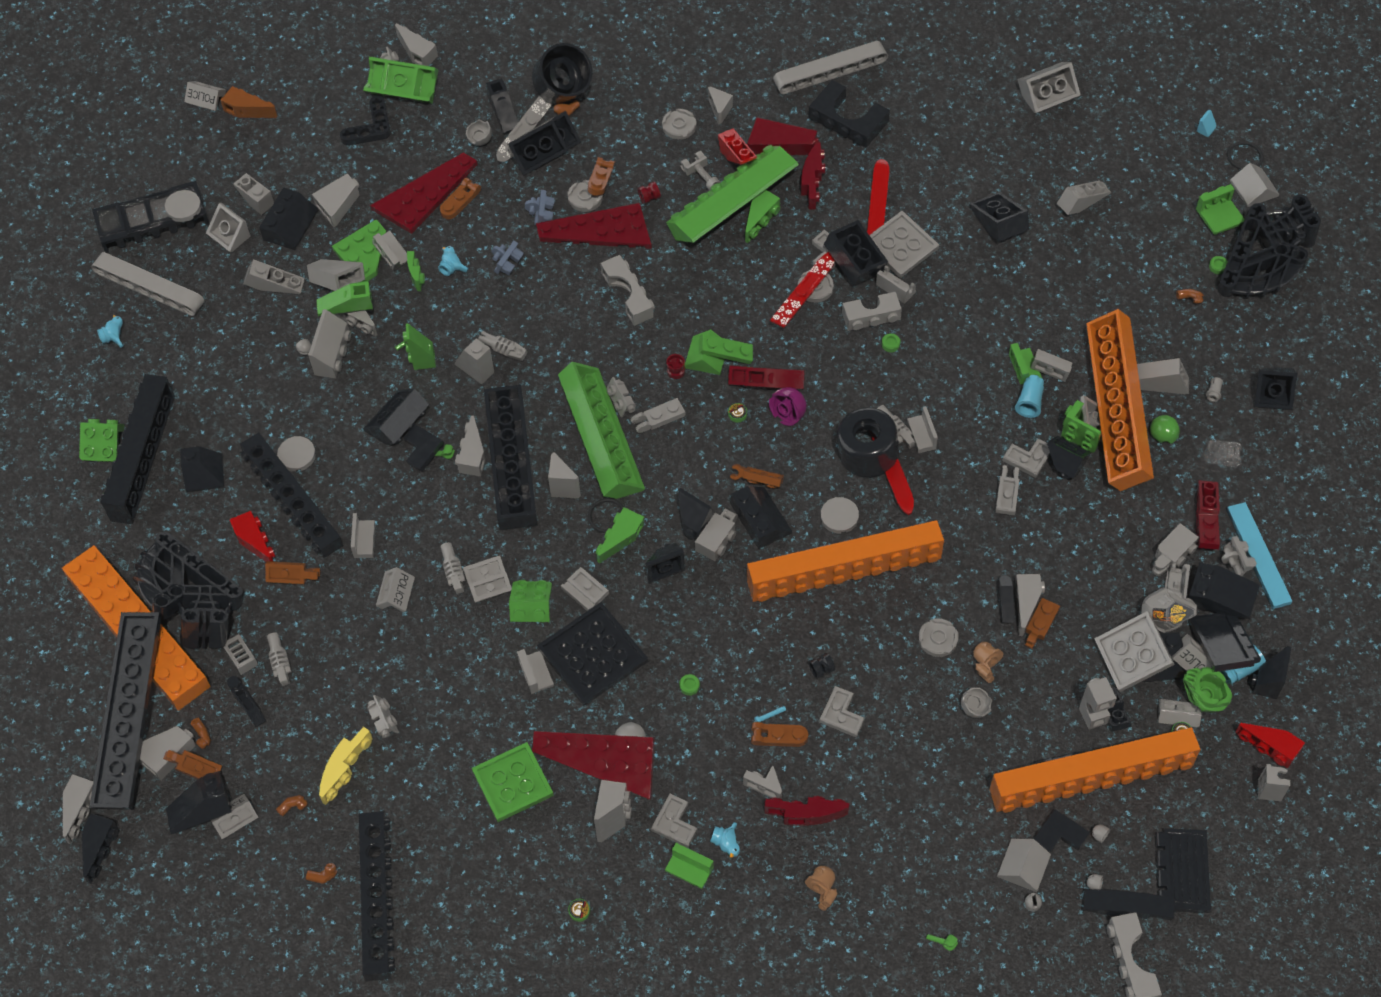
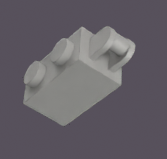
(716, 535)

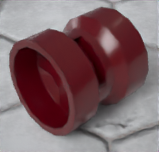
(649, 192)
(675, 366)

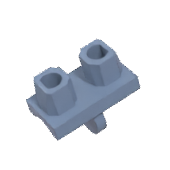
(538, 207)
(503, 264)

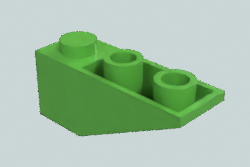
(762, 209)
(347, 299)
(419, 349)
(624, 532)

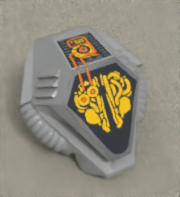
(1169, 609)

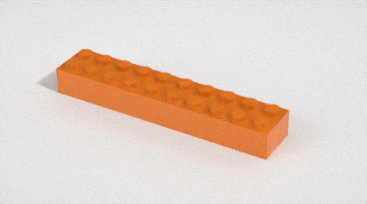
(1119, 400)
(845, 561)
(109, 596)
(1094, 770)

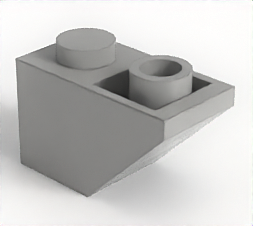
(254, 193)

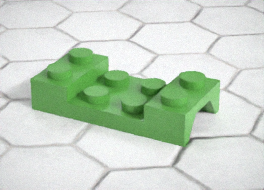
(401, 80)

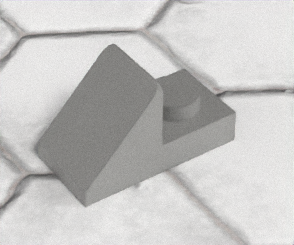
(768, 786)

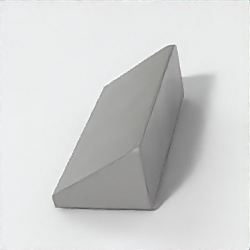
(1177, 711)

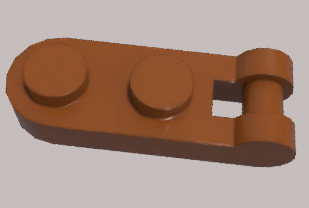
(600, 176)
(459, 199)
(779, 735)

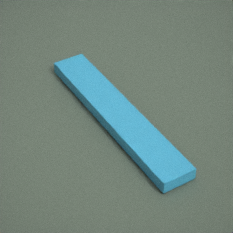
(1265, 567)

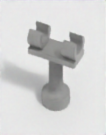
(701, 161)

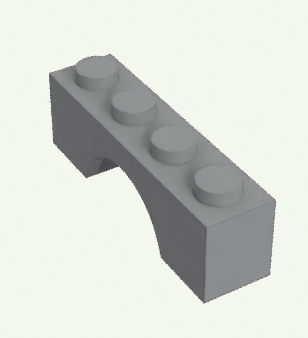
(617, 273)
(1125, 932)

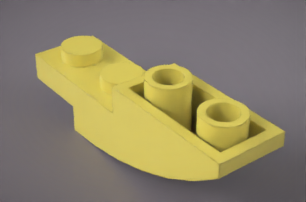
(337, 769)

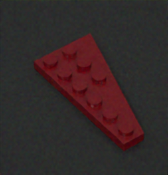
(418, 199)
(605, 228)
(602, 756)

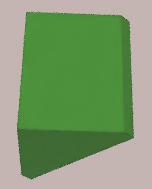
(703, 362)

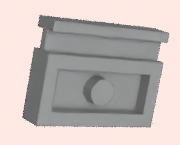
(584, 589)

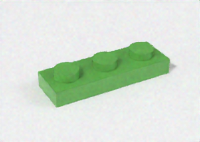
(726, 348)

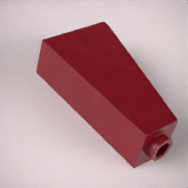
(791, 138)

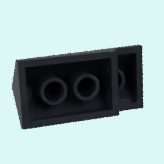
(543, 143)

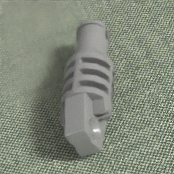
(503, 346)
(903, 431)
(452, 568)
(278, 659)

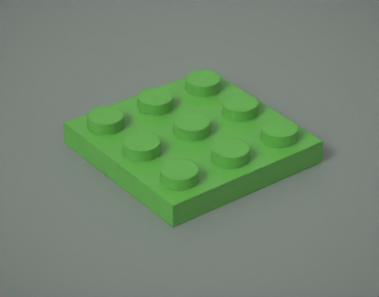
(512, 782)

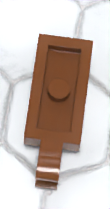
(755, 475)
(289, 572)
(1041, 621)
(191, 763)

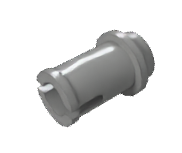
(1213, 393)

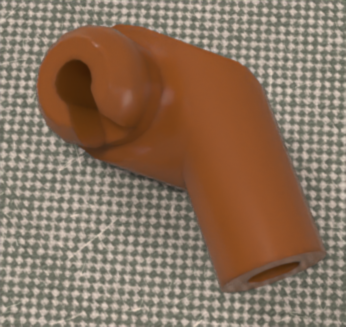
(559, 108)
(1190, 293)
(202, 732)
(291, 802)
(323, 876)

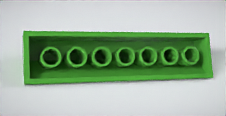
(731, 194)
(600, 431)

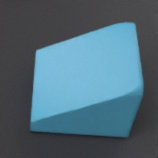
(1206, 124)

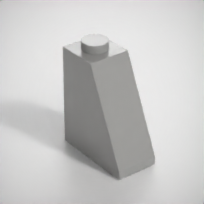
(336, 198)
(335, 273)
(476, 361)
(1164, 376)
(155, 748)

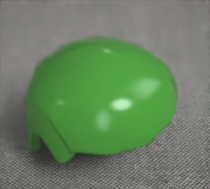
(1165, 429)

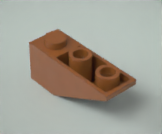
(245, 105)

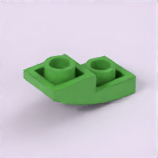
(415, 271)

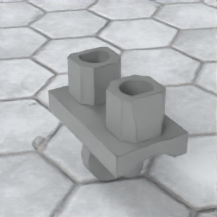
(1235, 554)

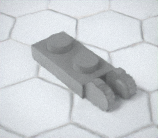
(658, 415)
(1007, 492)

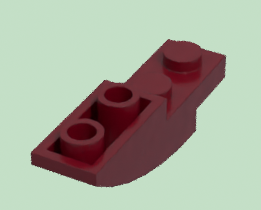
(812, 174)
(766, 377)
(1207, 515)
(815, 812)

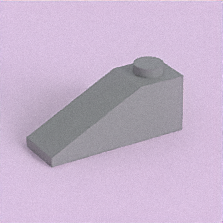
(1028, 593)

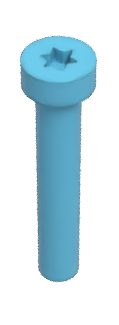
(770, 714)

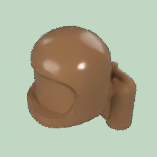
(987, 657)
(821, 883)

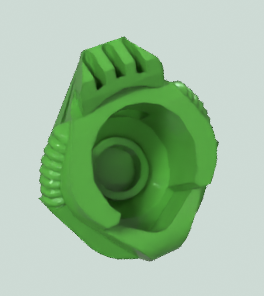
(1207, 689)

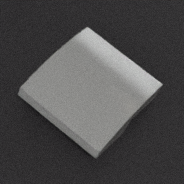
(487, 579)

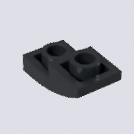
(1118, 716)

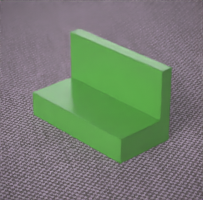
(1022, 362)
(689, 866)

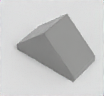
(720, 102)

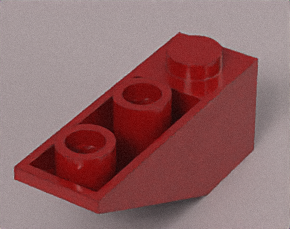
(735, 148)
(248, 534)
(1276, 743)

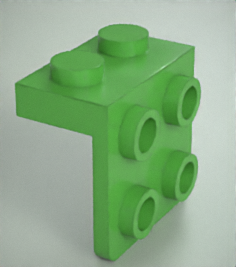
(1218, 210)
(1079, 431)
(99, 440)
(530, 601)

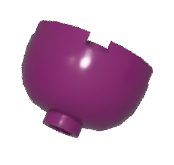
(788, 405)

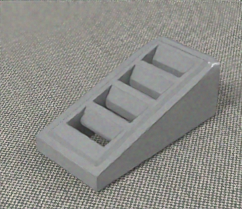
(247, 664)

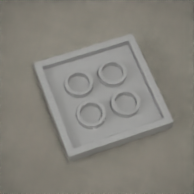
(903, 243)
(1134, 651)

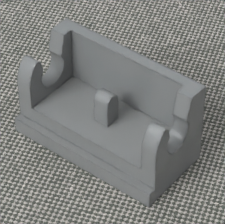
(893, 284)
(1178, 578)
(1270, 785)

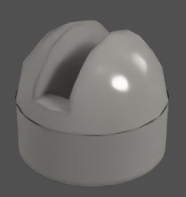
(303, 346)
(1100, 832)
(1095, 881)
(1029, 902)

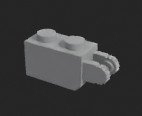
(1174, 549)

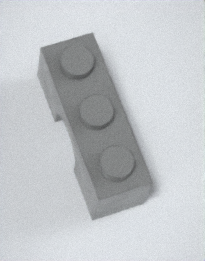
(858, 316)
(1096, 702)

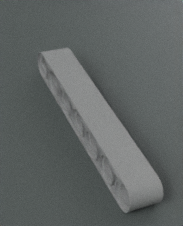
(830, 67)
(148, 284)

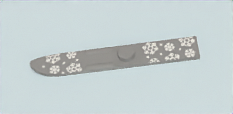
(525, 125)

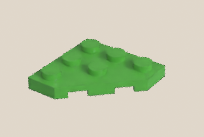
(359, 248)

